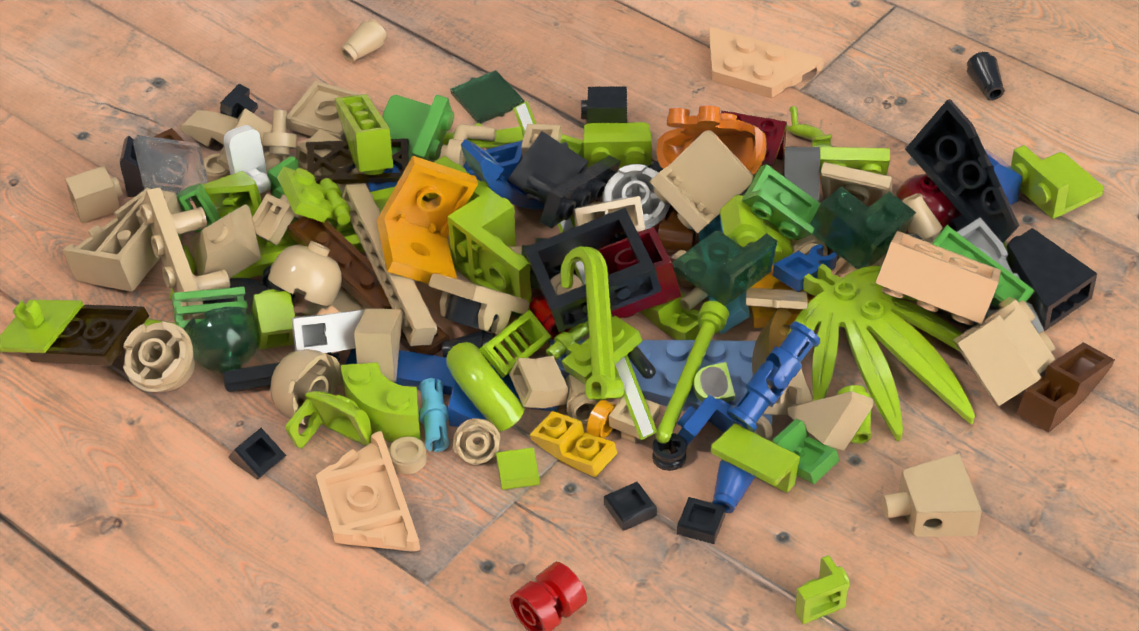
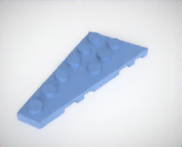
(670, 358)

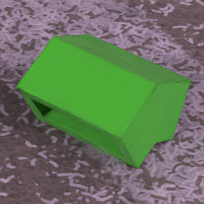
(200, 199)

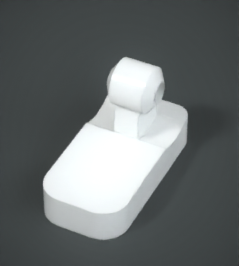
(246, 154)

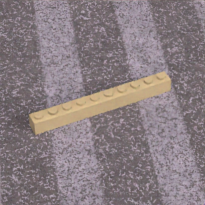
(400, 291)

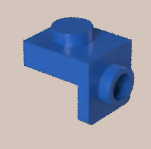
(710, 410)

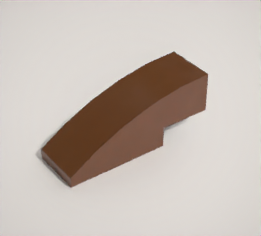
(1064, 386)

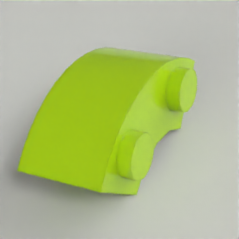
(387, 404)

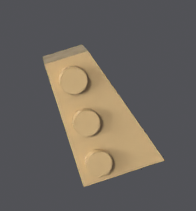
(119, 251)

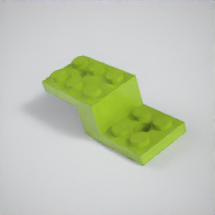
(480, 242)

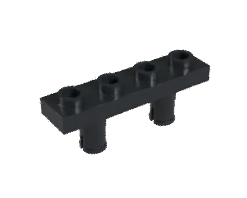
(573, 193)

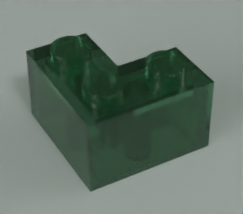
(860, 231)

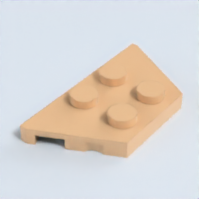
(757, 64)
(367, 500)

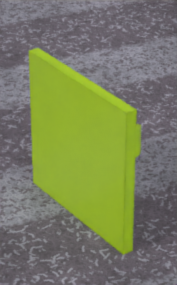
(38, 325)

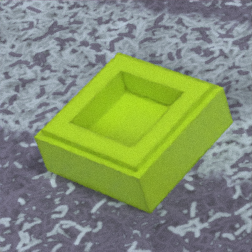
(517, 468)

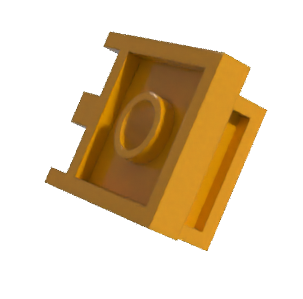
(416, 230)

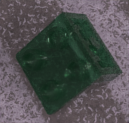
(725, 267)

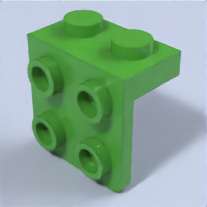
(420, 123)

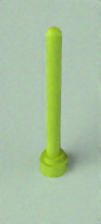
(711, 320)

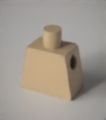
(936, 499)

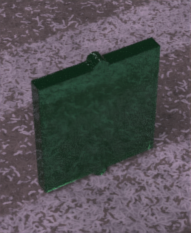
(487, 96)

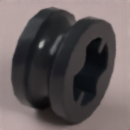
(664, 459)

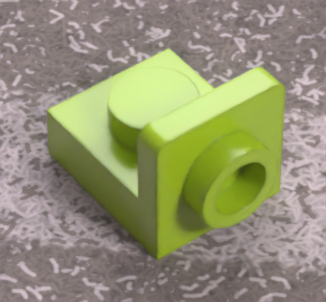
(824, 594)

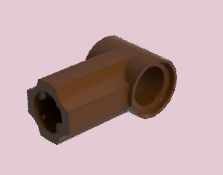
(674, 234)

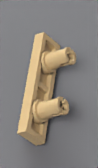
(167, 244)

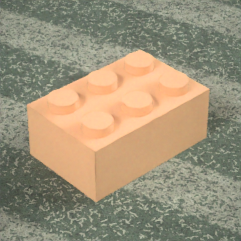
(938, 278)

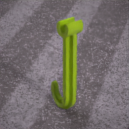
(603, 382)

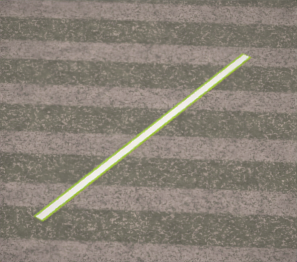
(623, 369)

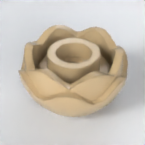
(478, 452)

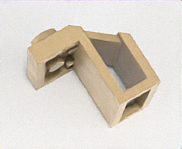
(1006, 350)

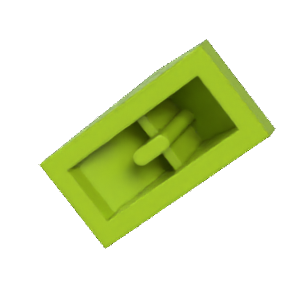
(233, 192)

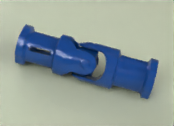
(777, 372)

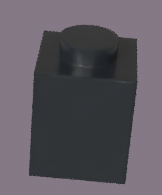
(605, 105)

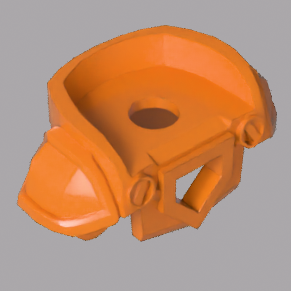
(741, 138)

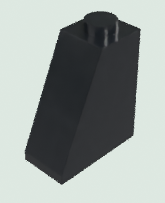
(1054, 274)

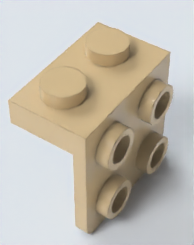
(702, 181)

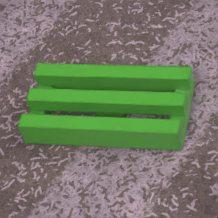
(202, 295)

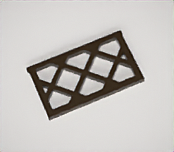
(342, 175)

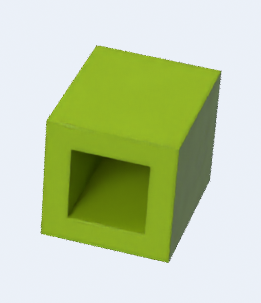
(273, 316)

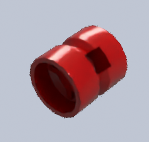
(548, 599)

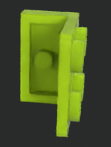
(624, 141)
(1055, 182)

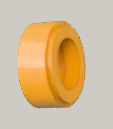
(599, 419)

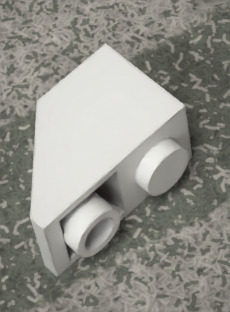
(326, 331)

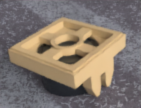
(476, 304)

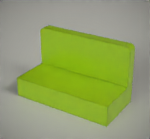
(758, 457)

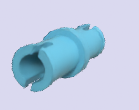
(434, 415)

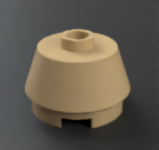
(159, 357)

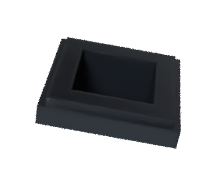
(257, 454)

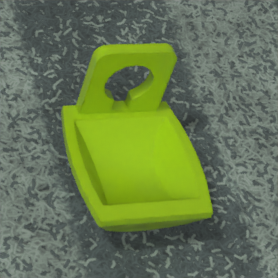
(332, 412)

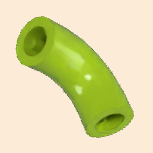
(484, 386)

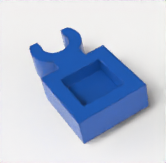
(796, 266)

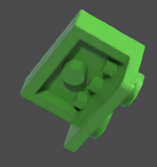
(781, 203)

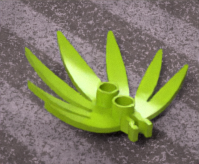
(875, 317)

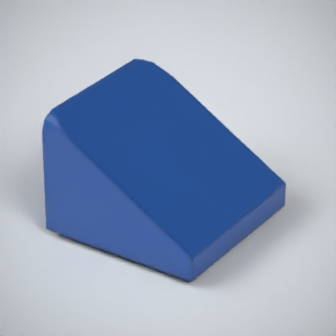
(461, 408)

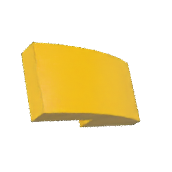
(569, 443)

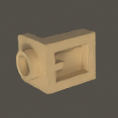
(273, 218)

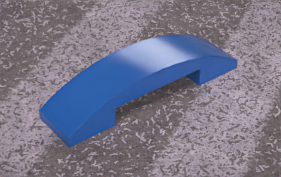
(490, 172)

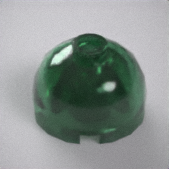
(224, 338)

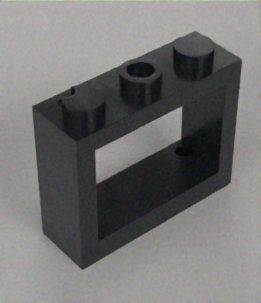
(624, 285)

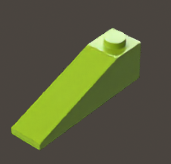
(365, 134)

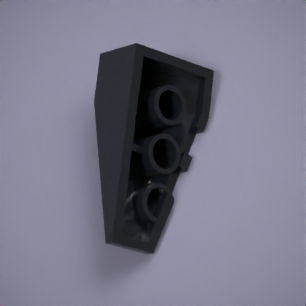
(959, 166)

